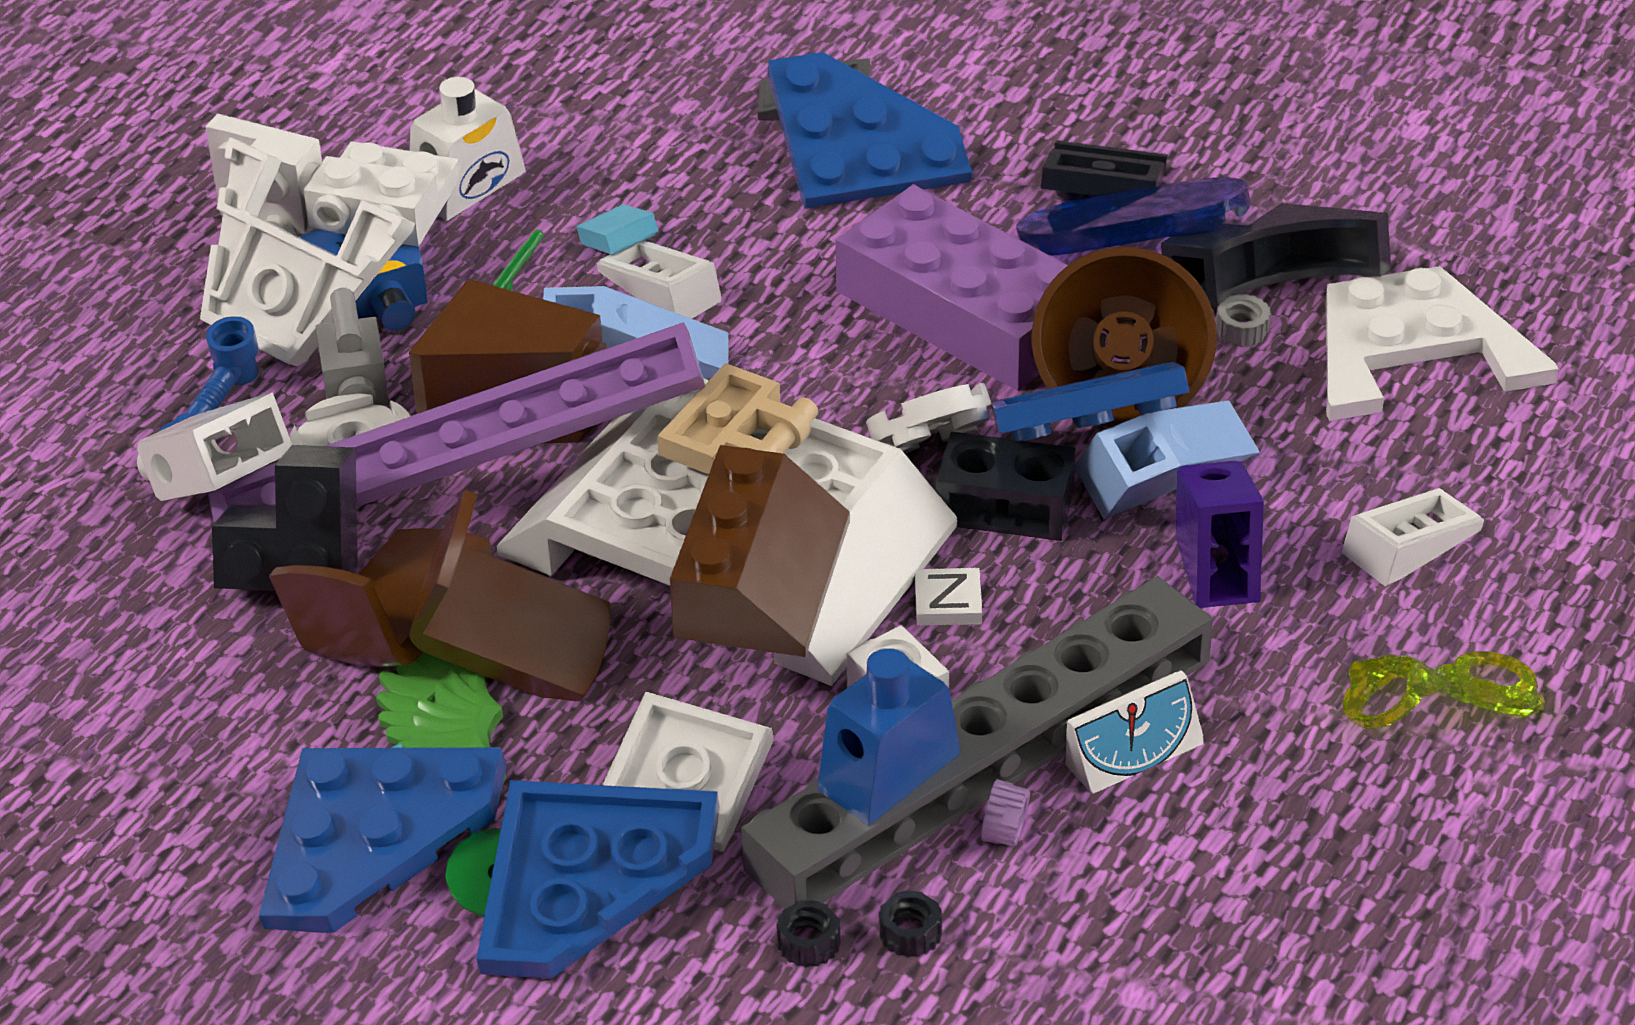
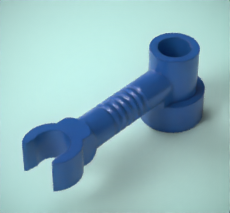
(233, 350)

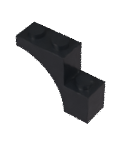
(1282, 247)

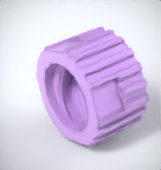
(1005, 813)

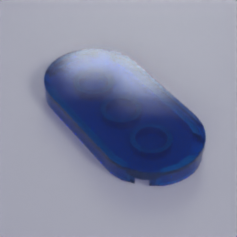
(1134, 215)

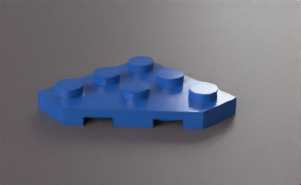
(857, 135)
(371, 823)
(584, 866)

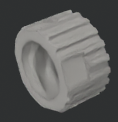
(1238, 308)

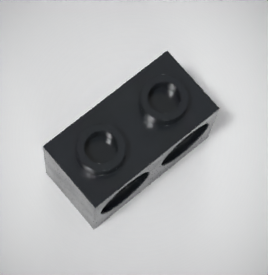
(1007, 485)

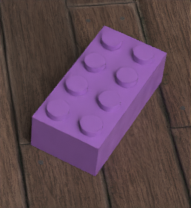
(948, 281)

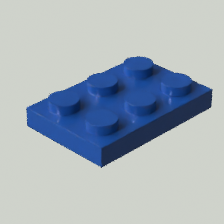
(1090, 400)

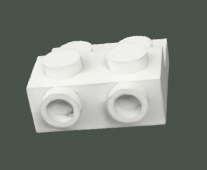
(300, 160)
(392, 178)

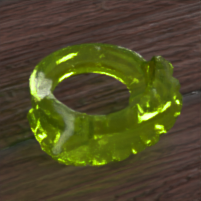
(1373, 673)
(1516, 699)

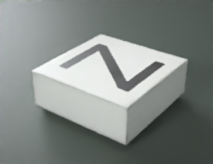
(948, 596)

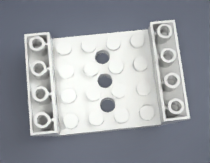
(636, 505)

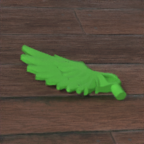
(436, 706)

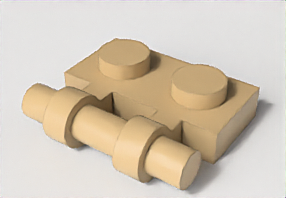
(727, 415)

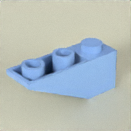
(630, 318)
(1143, 454)

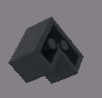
(307, 527)

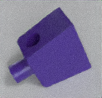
(1224, 508)

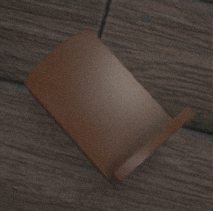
(364, 614)
(507, 618)

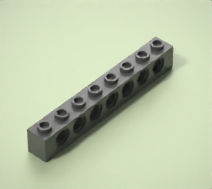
(1004, 733)

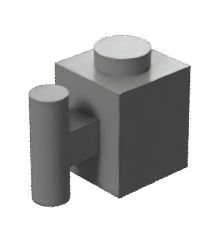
(351, 351)

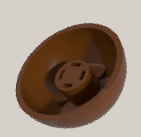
(1127, 301)

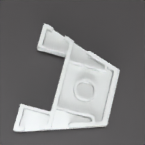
(278, 277)
(1416, 320)

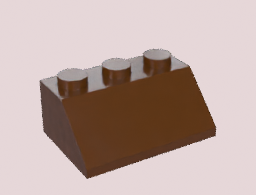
(757, 555)

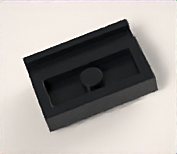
(1097, 170)

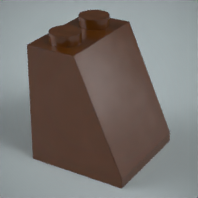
(495, 338)

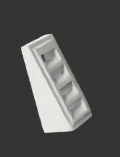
(683, 286)
(1391, 547)

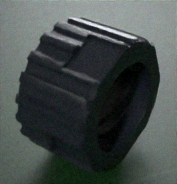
(915, 906)
(808, 951)

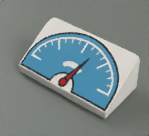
(1133, 733)

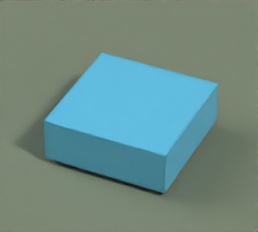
(617, 229)

